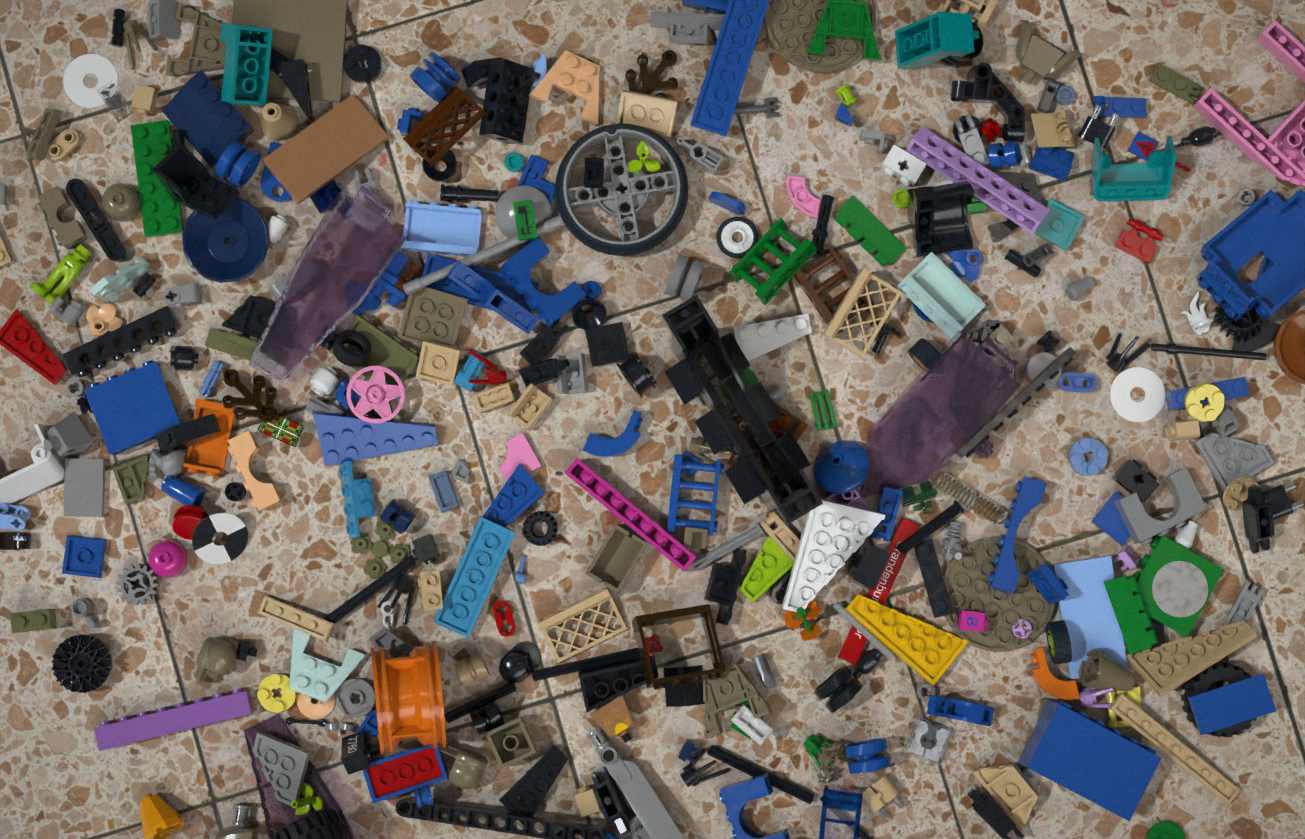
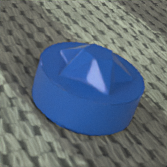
(592, 289)

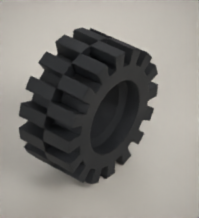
(528, 528)

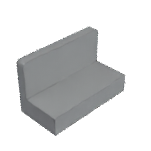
(163, 19)

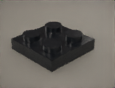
(607, 344)

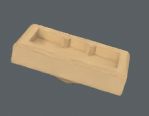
(494, 397)

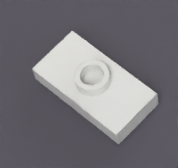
(755, 728)

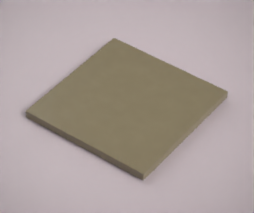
(302, 31)

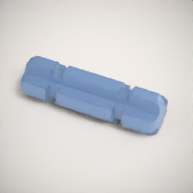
(211, 378)

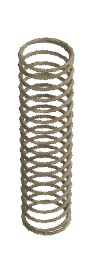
(942, 478)

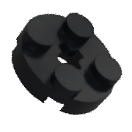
(373, 63)

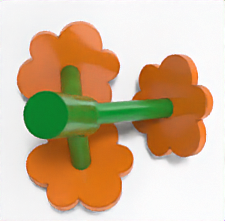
(794, 619)

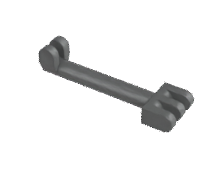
(767, 107)

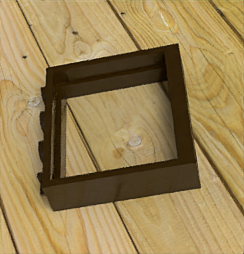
(703, 612)

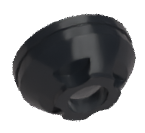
(451, 166)
(591, 317)

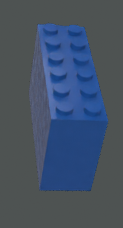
(1090, 758)

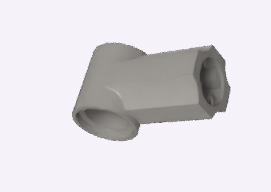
(317, 405)

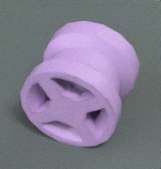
(1020, 629)

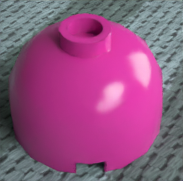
(168, 558)

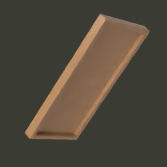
(325, 149)

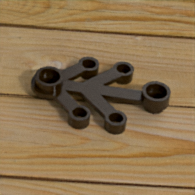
(649, 83)
(250, 399)

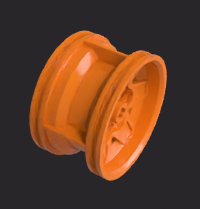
(409, 697)

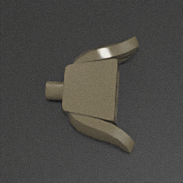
(1039, 57)

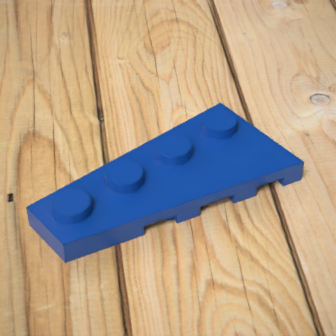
(514, 497)

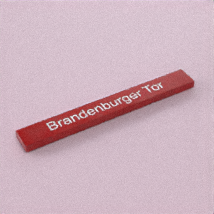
(855, 640)

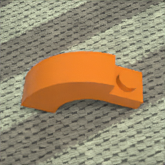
(1047, 682)

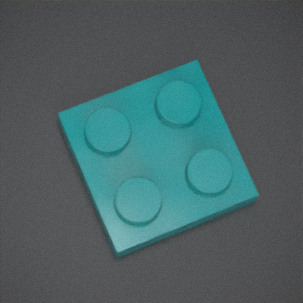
(1059, 225)

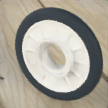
(725, 233)

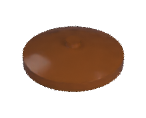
(1290, 347)

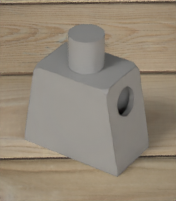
(68, 436)

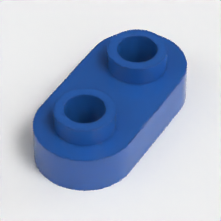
(1076, 382)

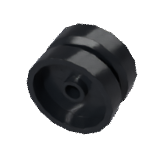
(840, 691)

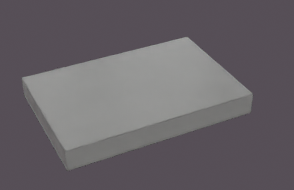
(84, 488)

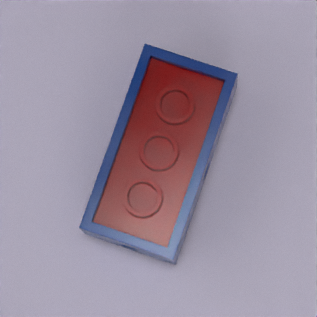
(405, 772)

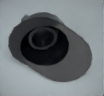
(520, 662)

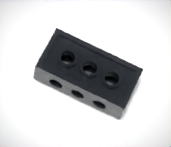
(506, 101)

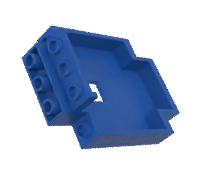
(1266, 227)

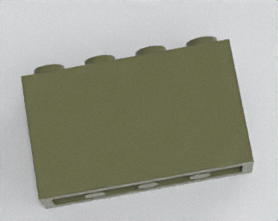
(384, 351)

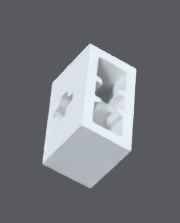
(898, 157)

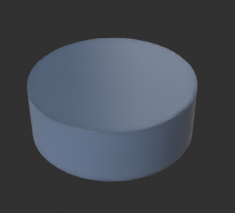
(1064, 95)

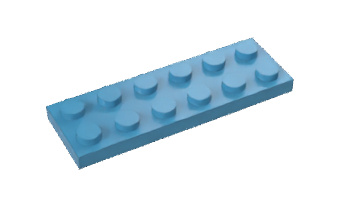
(474, 576)

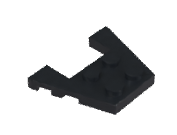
(1026, 183)

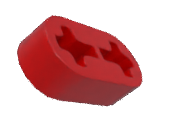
(508, 616)

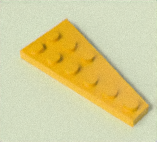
(914, 641)

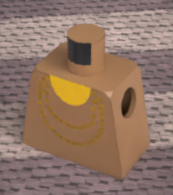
(615, 719)

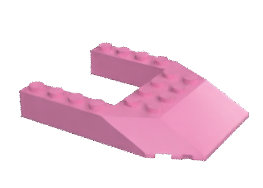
(1285, 147)

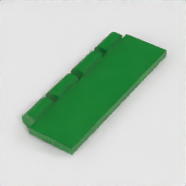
(875, 234)
(1126, 609)

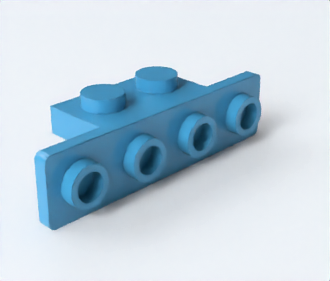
(358, 499)

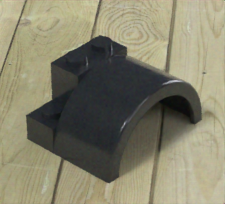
(942, 215)

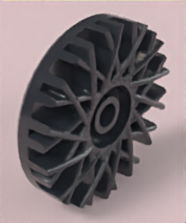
(67, 666)

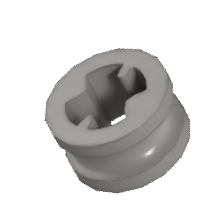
(1249, 201)
(77, 393)
(925, 685)

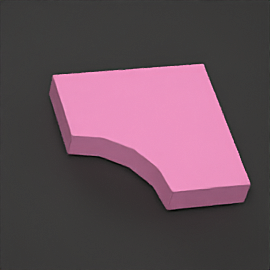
(519, 452)

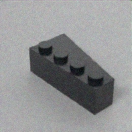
(612, 680)

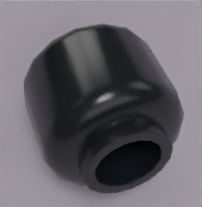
(183, 358)

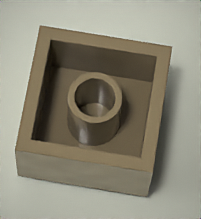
(511, 742)

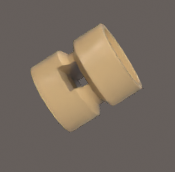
(472, 669)

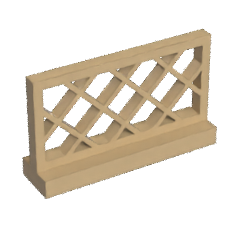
(848, 303)
(574, 609)

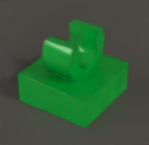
(974, 206)

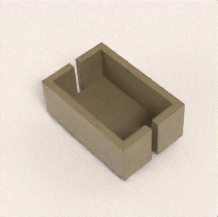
(616, 558)

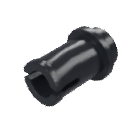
(142, 286)

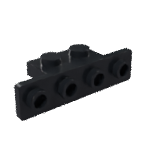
(724, 585)

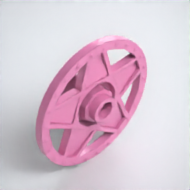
(375, 394)

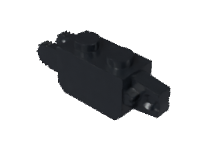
(1257, 519)
(611, 801)
(993, 815)

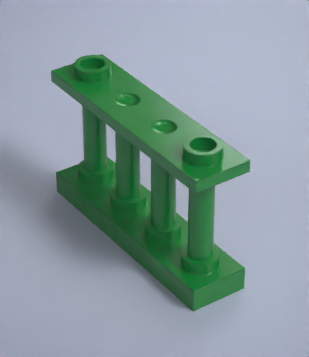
(784, 273)

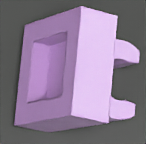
(1128, 557)

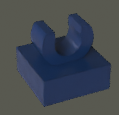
(686, 751)

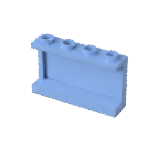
(442, 228)

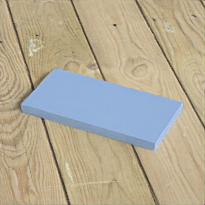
(1089, 611)

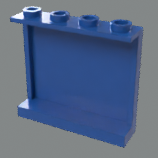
(132, 407)

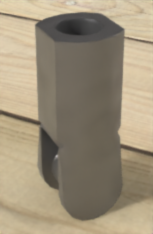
(1047, 97)
(1037, 255)
(764, 671)

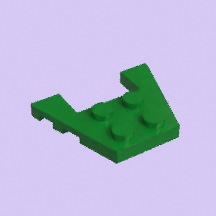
(847, 21)

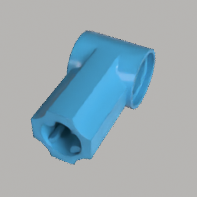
(469, 371)

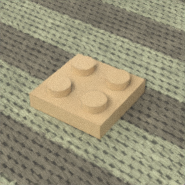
(438, 362)

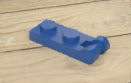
(1122, 106)
(889, 506)

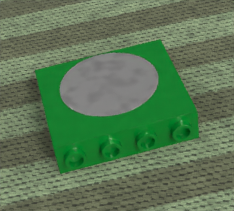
(1175, 584)

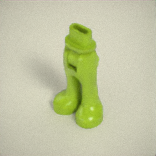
(70, 268)

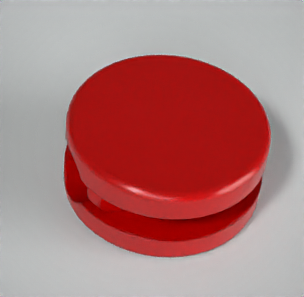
(186, 520)

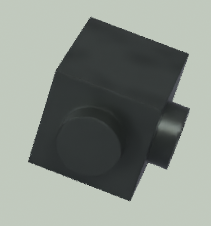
(425, 549)

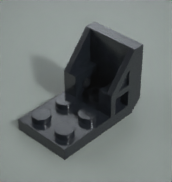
(192, 184)

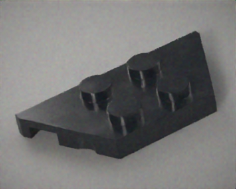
(251, 316)

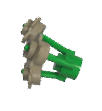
(826, 758)

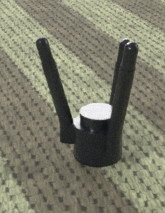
(1116, 361)
(403, 586)
(691, 776)

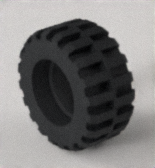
(1202, 681)
(316, 825)

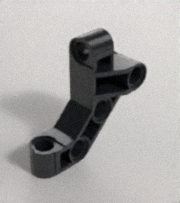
(981, 89)

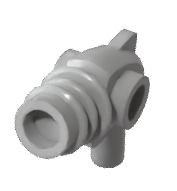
(951, 544)

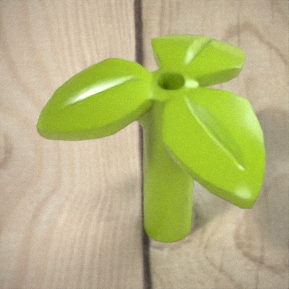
(636, 165)
(303, 805)

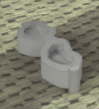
(151, 467)
(340, 725)

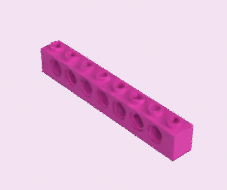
(630, 515)

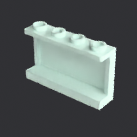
(941, 295)

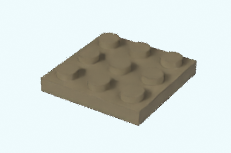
(432, 316)

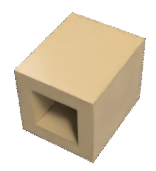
(144, 100)
(586, 801)

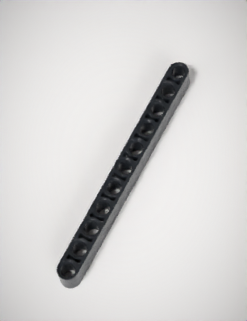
(491, 820)

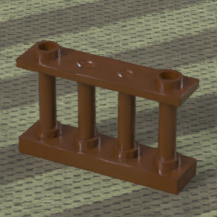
(814, 292)

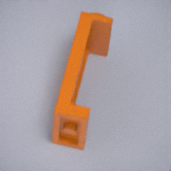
(212, 452)

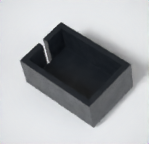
(868, 566)

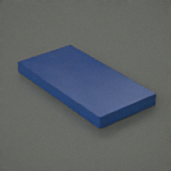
(1231, 704)

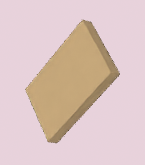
(647, 111)

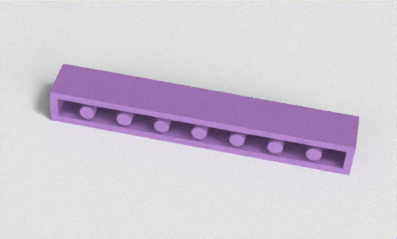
(173, 720)

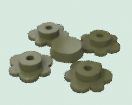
(379, 549)

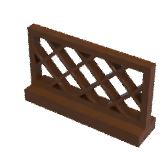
(438, 120)
(797, 430)

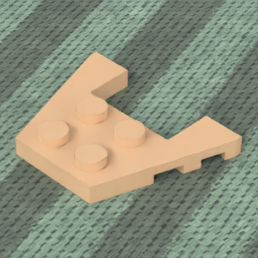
(575, 77)

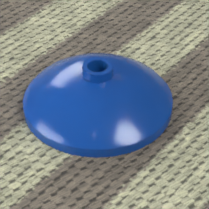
(847, 473)

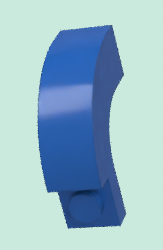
(613, 447)
(960, 710)

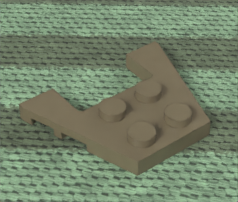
(206, 48)
(728, 691)

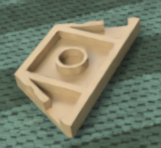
(1010, 791)

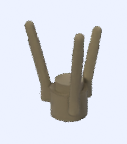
(132, 32)
(698, 446)

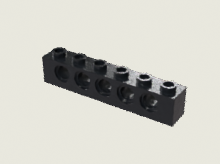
(75, 357)

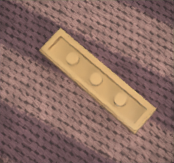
(296, 618)

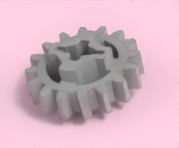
(142, 578)

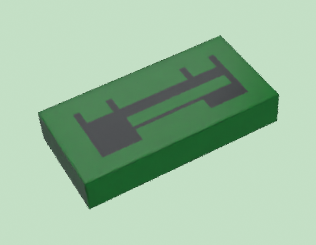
(525, 220)

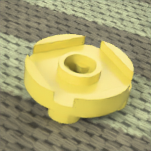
(1212, 409)
(266, 693)

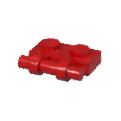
(1137, 246)

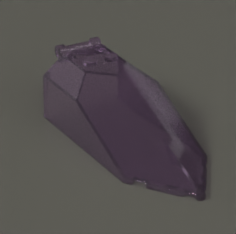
(937, 414)

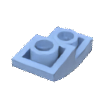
(540, 67)

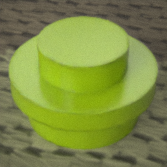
(900, 198)

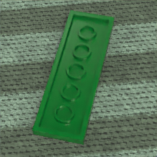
(159, 210)

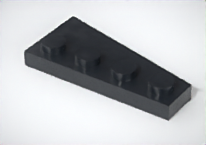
(532, 788)

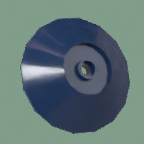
(206, 247)

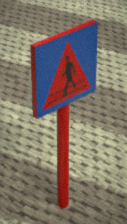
(1144, 146)

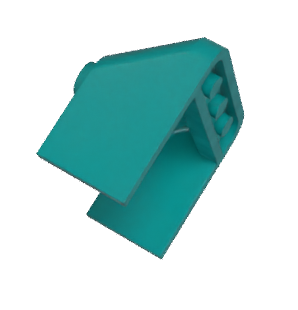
(1134, 180)

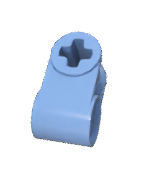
(11, 518)

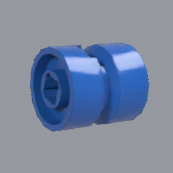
(1004, 154)

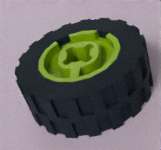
(1059, 642)

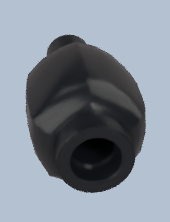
(1200, 136)
(867, 662)

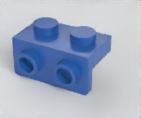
(1052, 162)

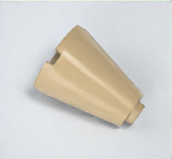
(278, 121)

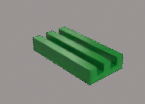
(819, 394)

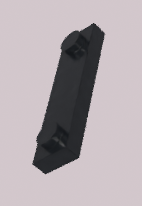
(933, 578)

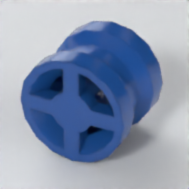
(423, 796)

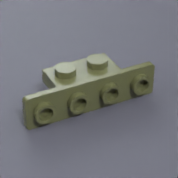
(232, 343)

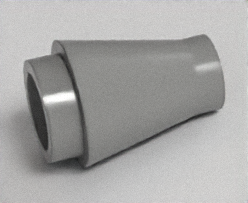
(1077, 289)

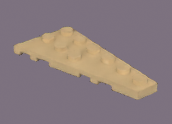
(1186, 657)

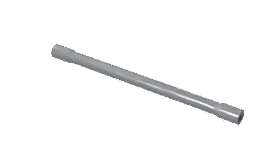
(419, 283)

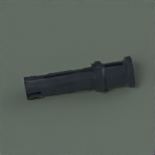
(459, 194)
(820, 234)

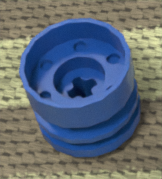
(435, 76)

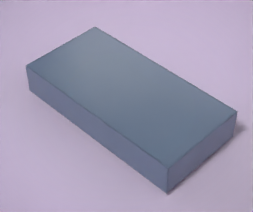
(444, 491)

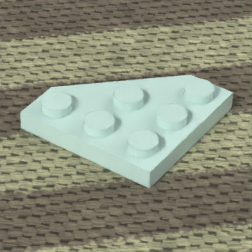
(111, 285)

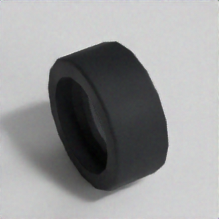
(347, 357)

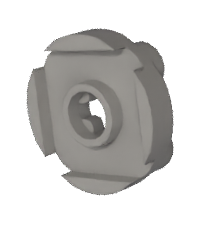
(346, 692)

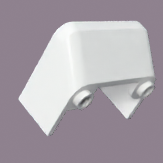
(43, 473)

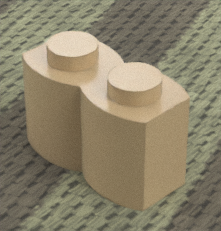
(1182, 429)

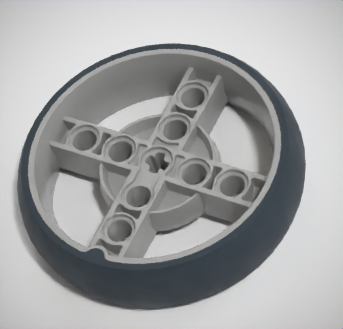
(568, 198)

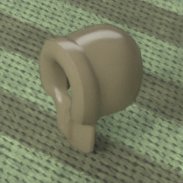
(215, 656)
(467, 767)

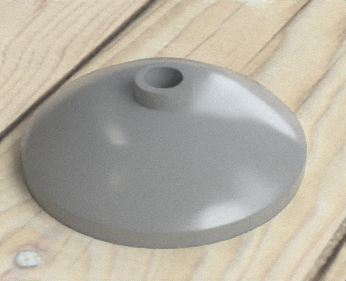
(505, 212)

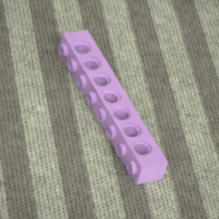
(986, 184)

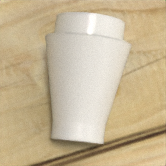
(1186, 535)

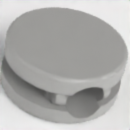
(1037, 364)

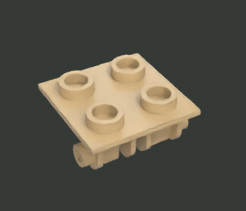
(1052, 129)

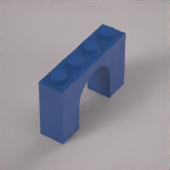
(548, 307)
(736, 797)

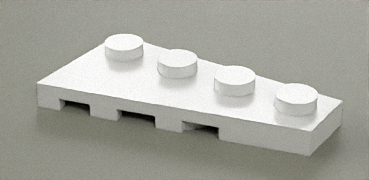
(770, 335)

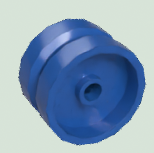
(237, 164)
(868, 758)

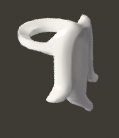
(1198, 319)

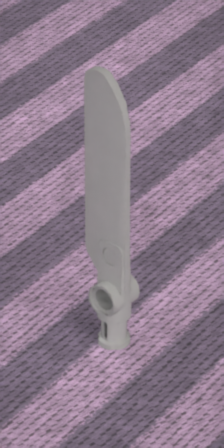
(636, 791)

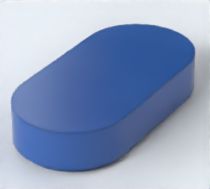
(727, 203)

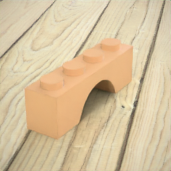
(244, 449)

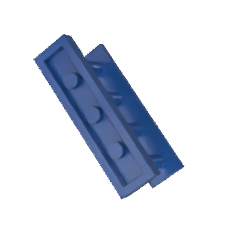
(679, 483)

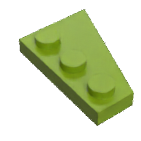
(766, 570)

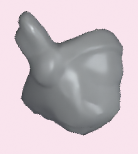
(171, 463)

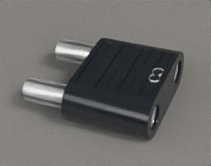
(1095, 128)
(1280, 502)

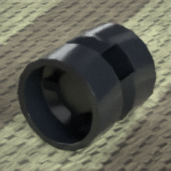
(487, 717)

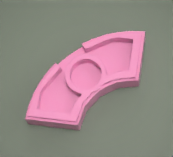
(801, 197)

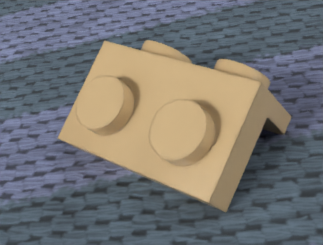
(530, 406)
(431, 590)

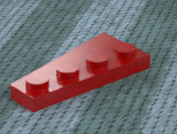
(27, 345)

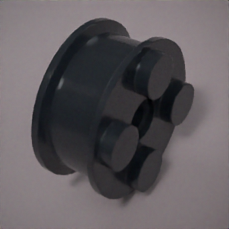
(637, 375)

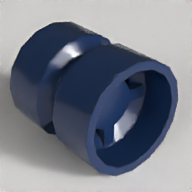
(404, 517)

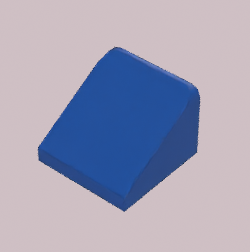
(844, 116)

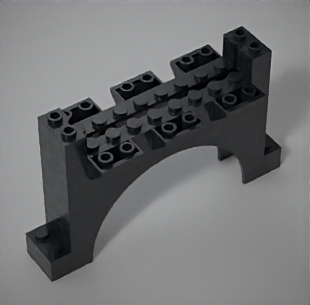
(689, 324)

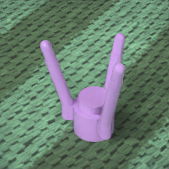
(1087, 698)

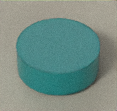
(514, 162)

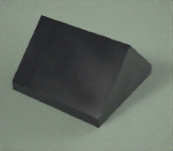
(686, 694)

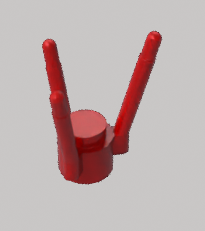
(494, 374)

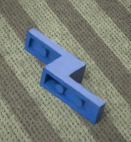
(493, 297)

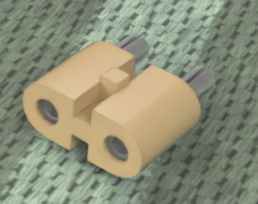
(880, 793)

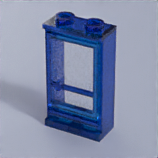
(841, 814)

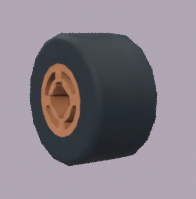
(922, 353)

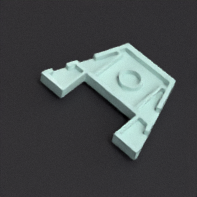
(317, 677)

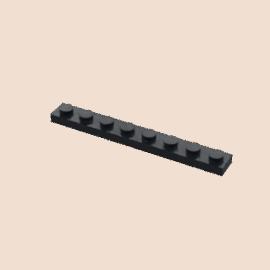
(1022, 398)

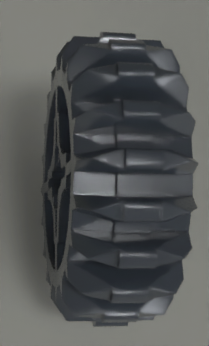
(1248, 327)

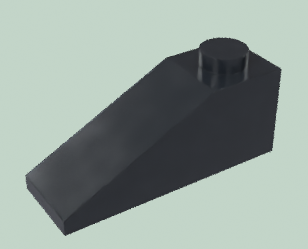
(297, 81)
(187, 434)

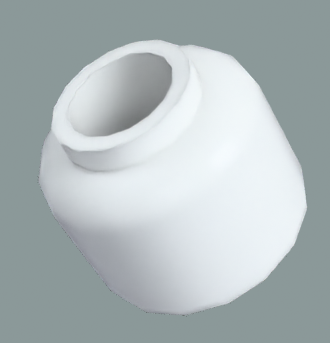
(324, 381)

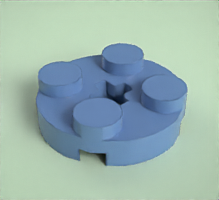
(1077, 459)

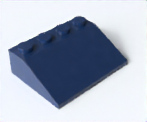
(206, 119)

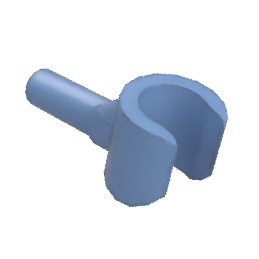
(521, 577)

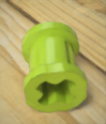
(846, 95)

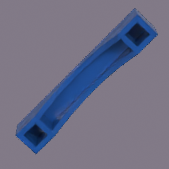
(1006, 573)

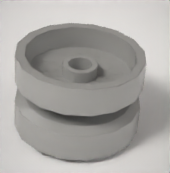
(684, 278)

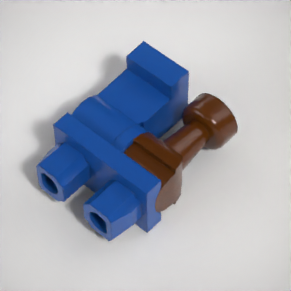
(392, 281)

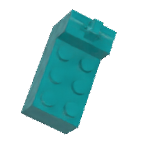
(934, 39)
(246, 63)

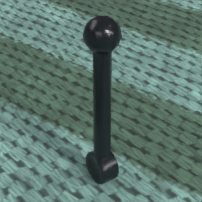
(321, 722)

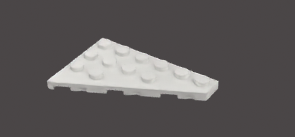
(825, 544)

